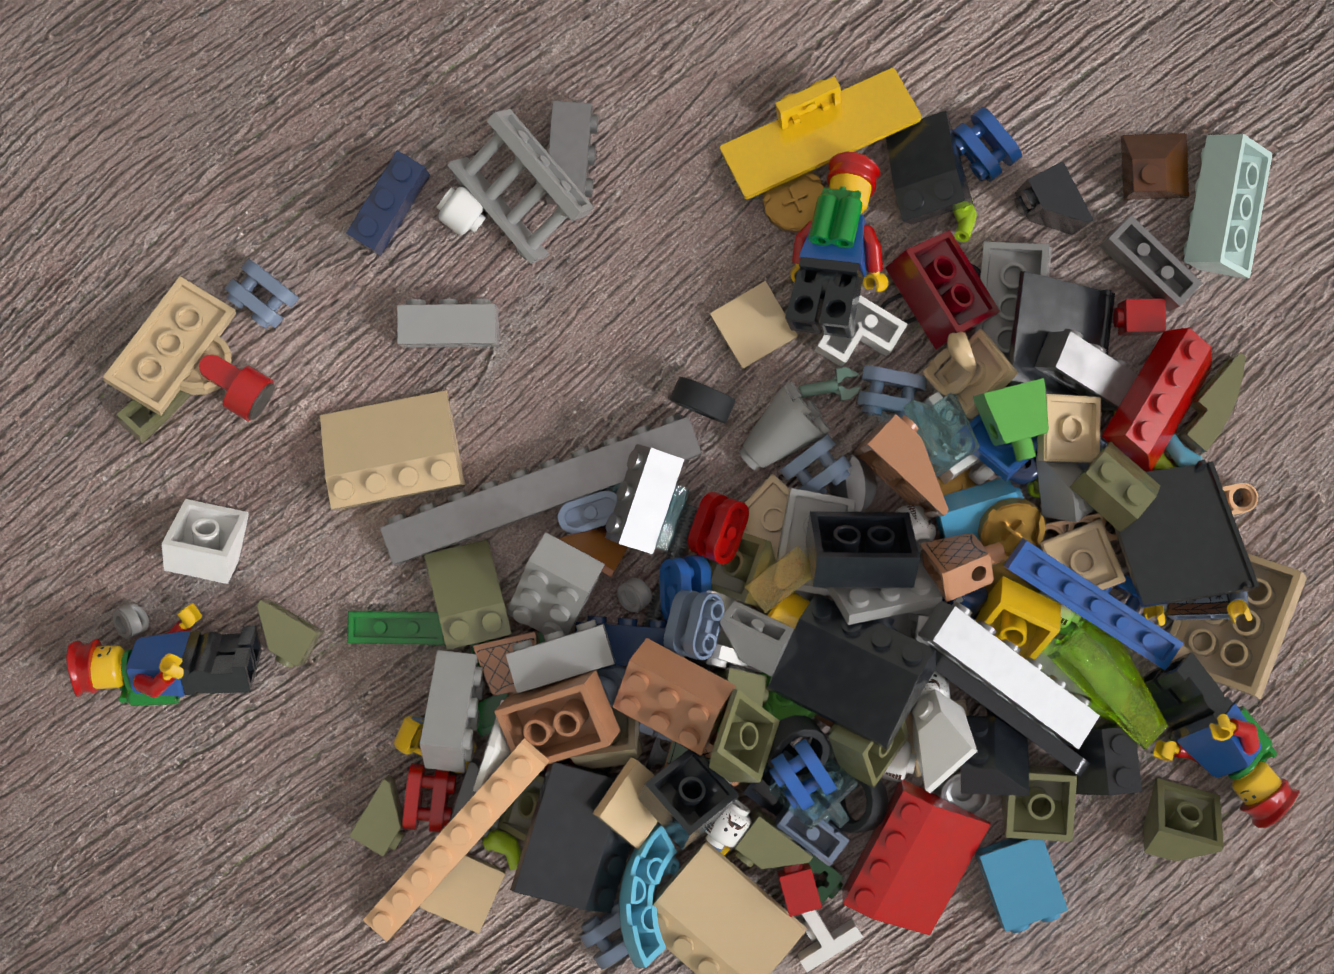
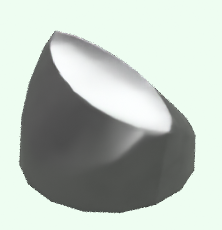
(858, 486)
(951, 791)

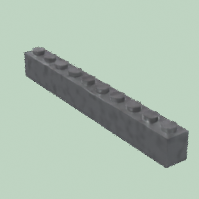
(530, 493)

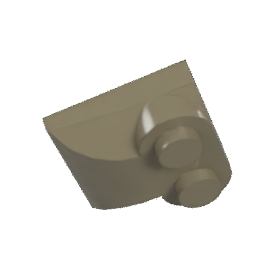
(621, 749)

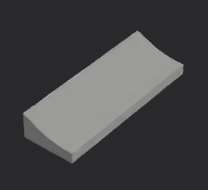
(1001, 278)

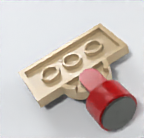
(184, 351)

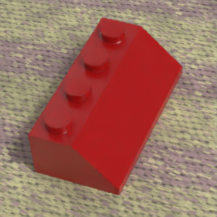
(1160, 396)

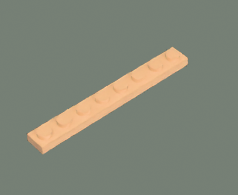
(456, 839)

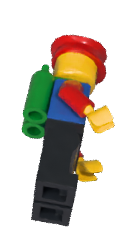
(836, 251)
(168, 664)
(1218, 738)

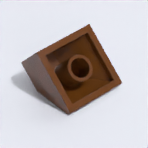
(1155, 166)
(597, 546)

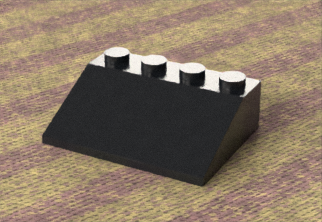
(853, 673)
(568, 849)

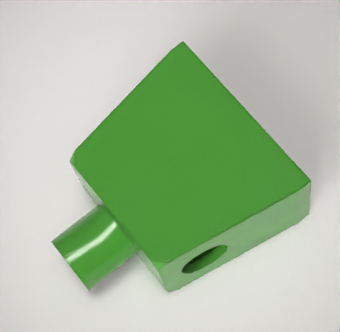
(1015, 416)

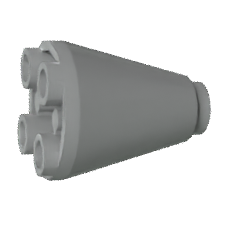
(783, 428)

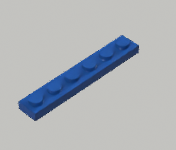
(1093, 604)

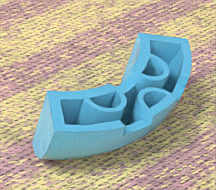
(636, 911)

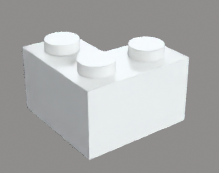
(872, 327)

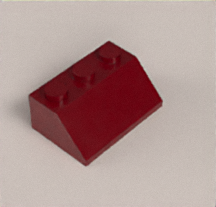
(942, 288)

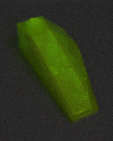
(1110, 679)

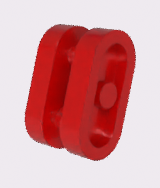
(718, 527)
(439, 814)

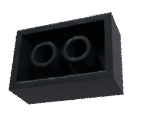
(862, 549)

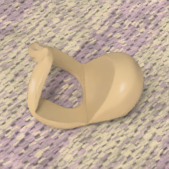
(960, 350)

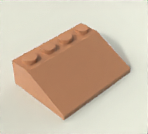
(903, 463)

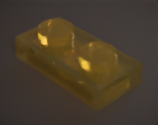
(780, 579)

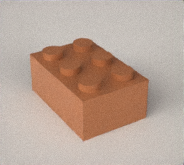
(673, 696)
(560, 717)

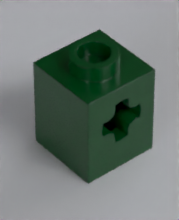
(832, 883)

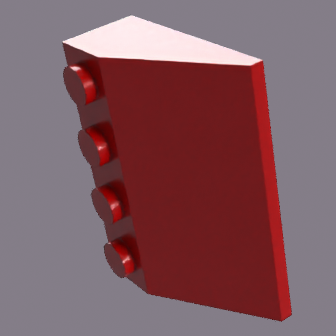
(914, 860)

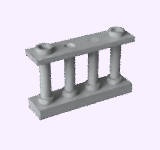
(549, 179)

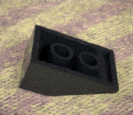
(927, 169)

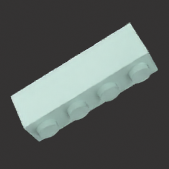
(1228, 205)

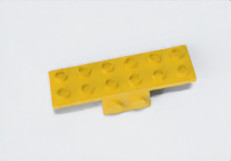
(818, 126)

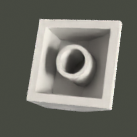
(204, 541)

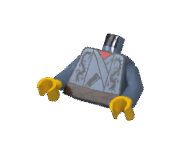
(1208, 608)

